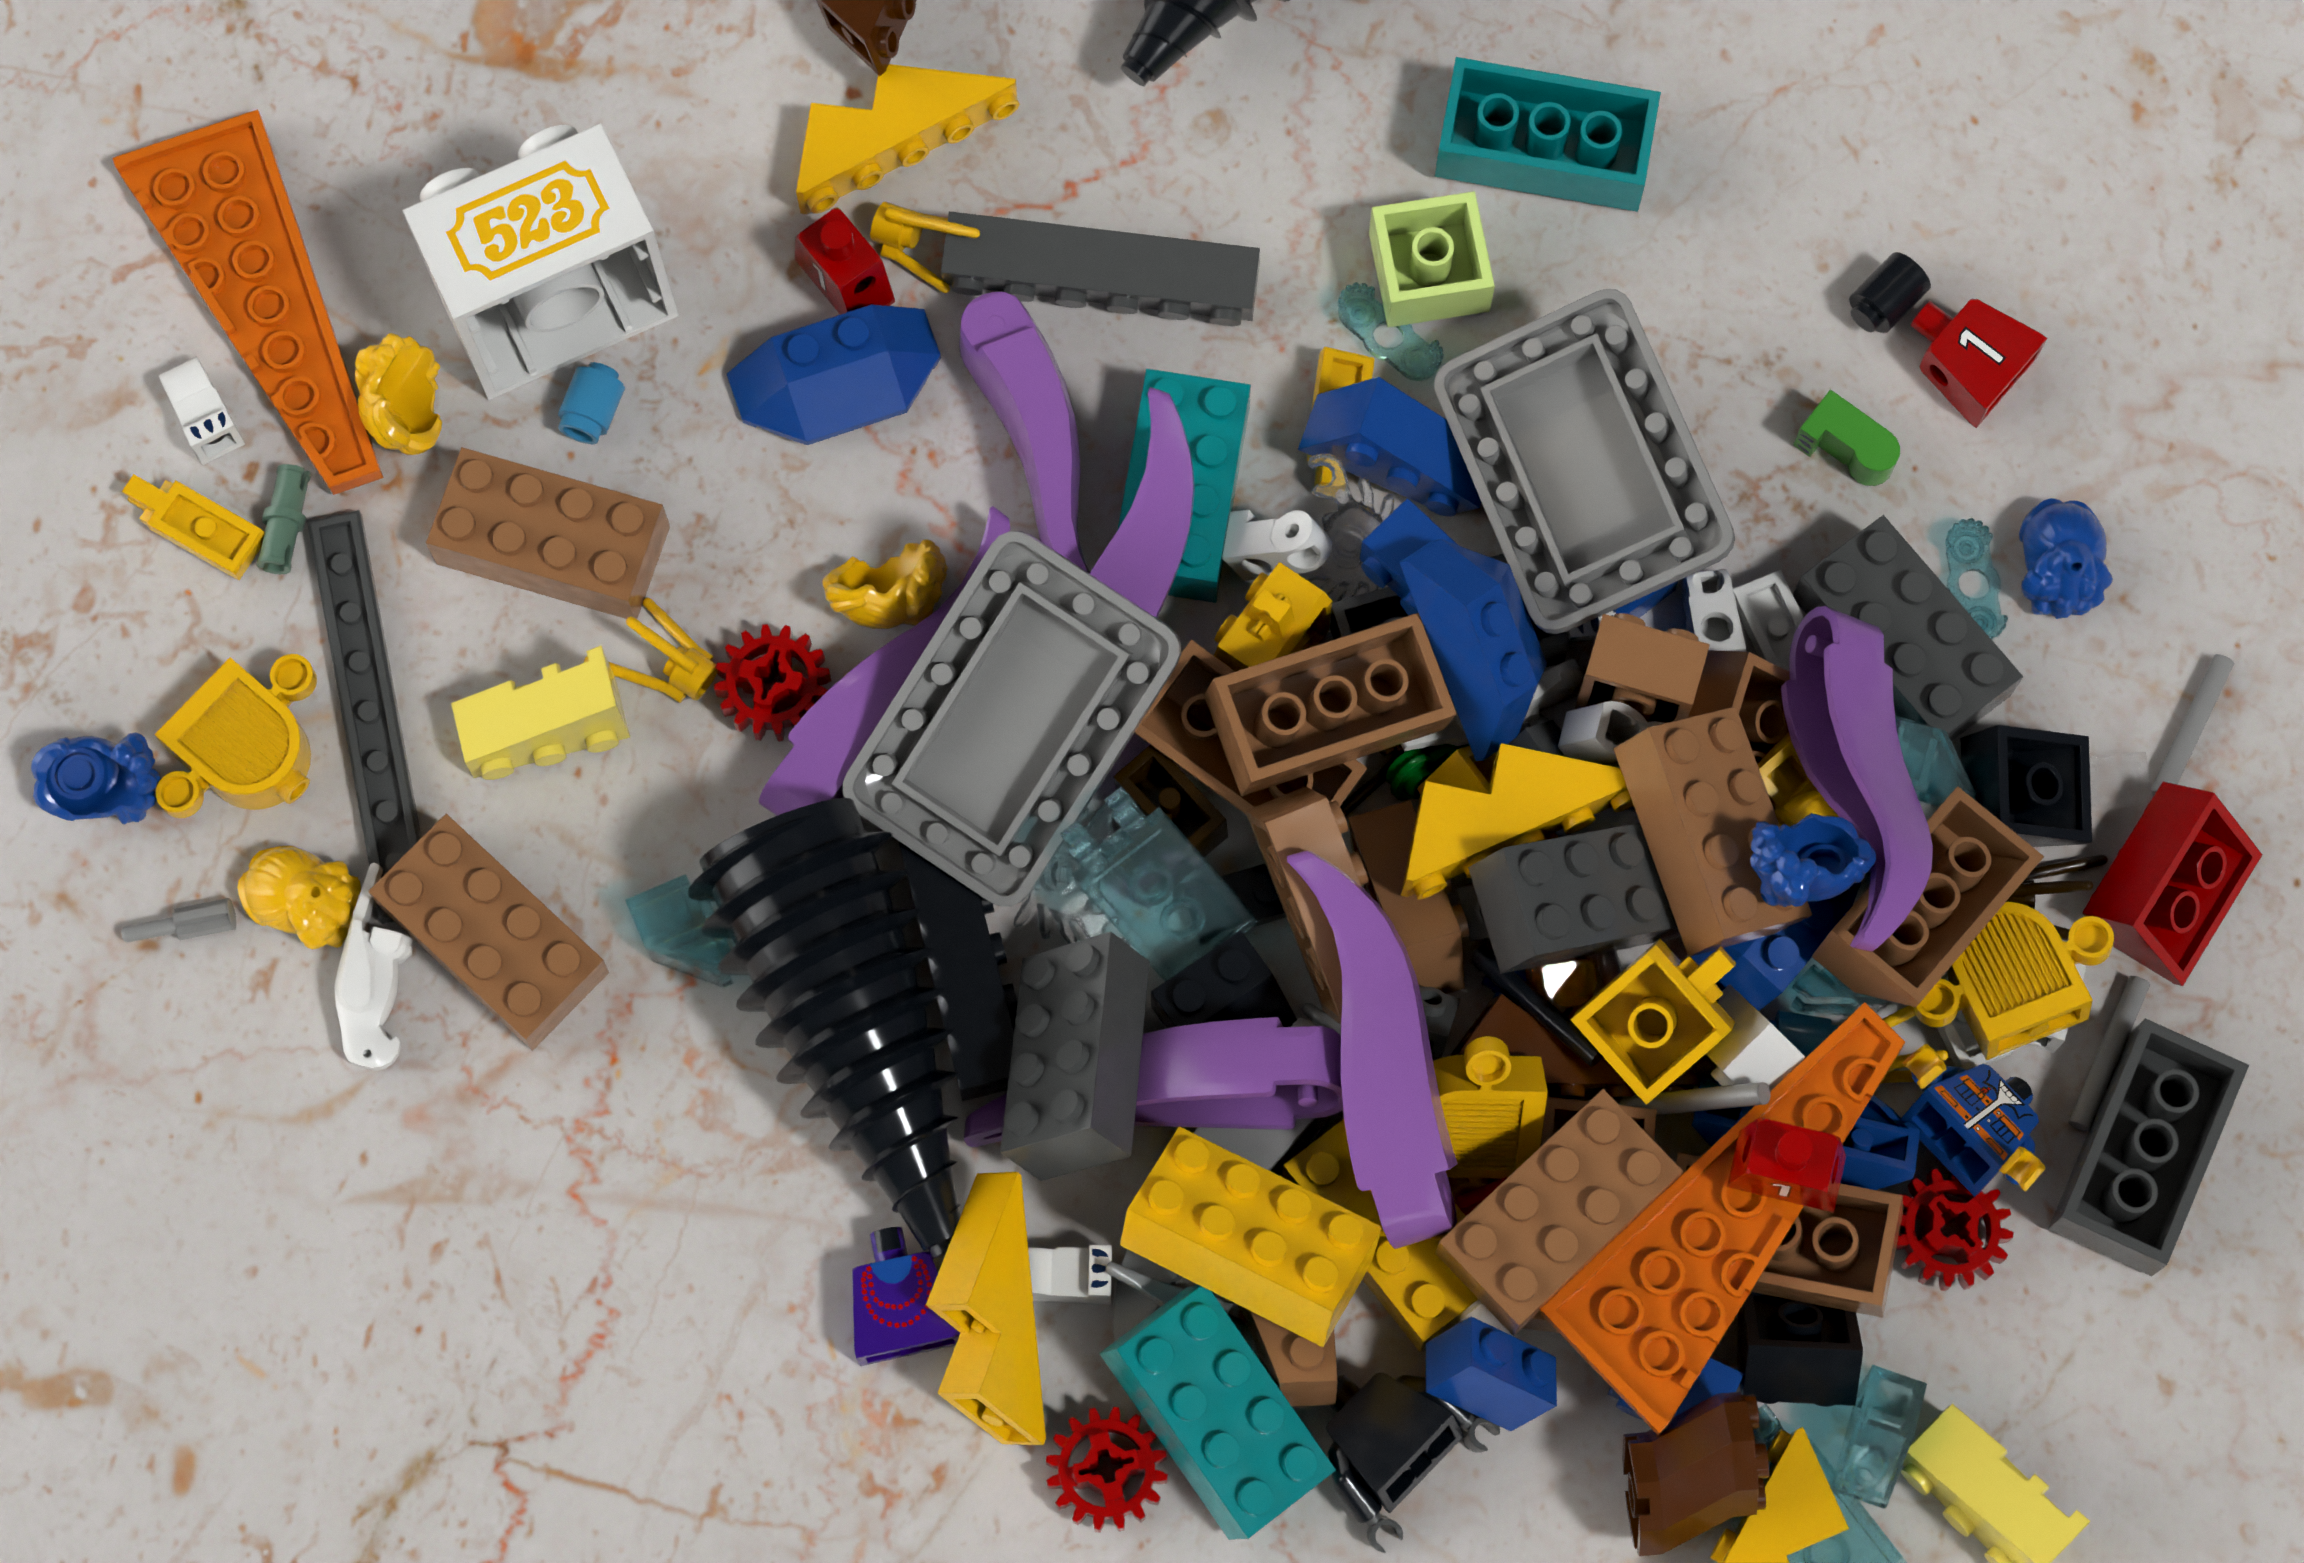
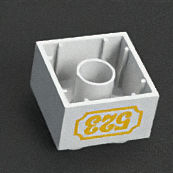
(542, 257)

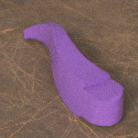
(1032, 401)
(1154, 534)
(847, 714)
(1851, 752)
(1387, 1064)
(1221, 1078)

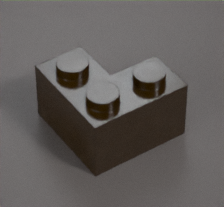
(1158, 782)

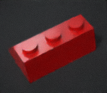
(2174, 880)

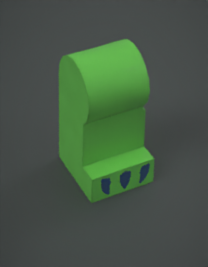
(1851, 439)

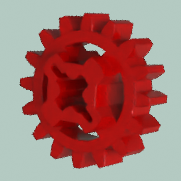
(751, 675)
(1965, 1244)
(1080, 1476)

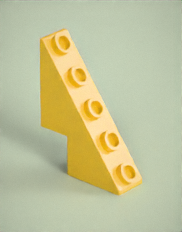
(909, 118)
(1526, 800)
(989, 1300)
(1797, 1509)

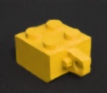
(1280, 619)
(1658, 1017)

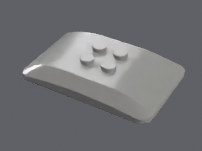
(1583, 461)
(1011, 718)

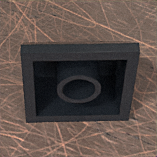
(2032, 782)
(1222, 986)
(1798, 1352)

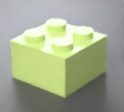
(1431, 259)

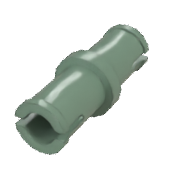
(283, 519)

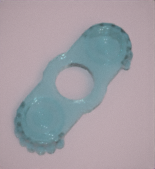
(1363, 314)
(1970, 551)

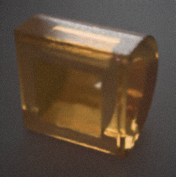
(1564, 982)

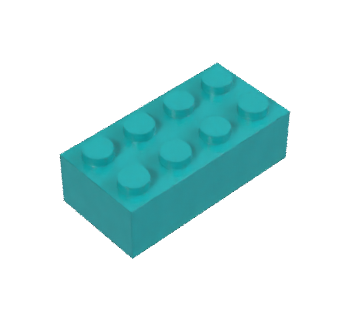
(1547, 134)
(1215, 427)
(1217, 1412)

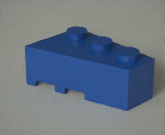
(1393, 444)

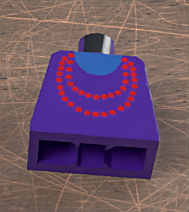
(892, 1302)

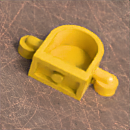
(239, 740)
(2019, 979)
(1490, 1110)

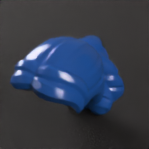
(2064, 559)
(96, 778)
(1808, 859)

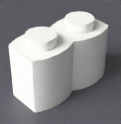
(1597, 729)

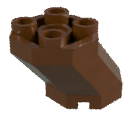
(1694, 1473)

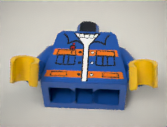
(1974, 1121)

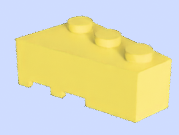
(541, 719)
(1987, 1492)

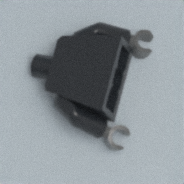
(1390, 1441)

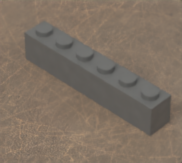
(1102, 267)

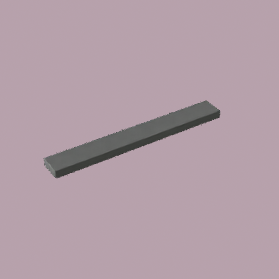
(365, 689)

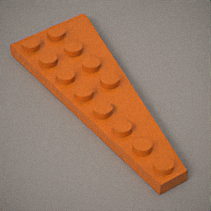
(240, 244)
(1685, 1266)

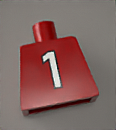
(839, 259)
(1975, 355)
(1788, 1163)

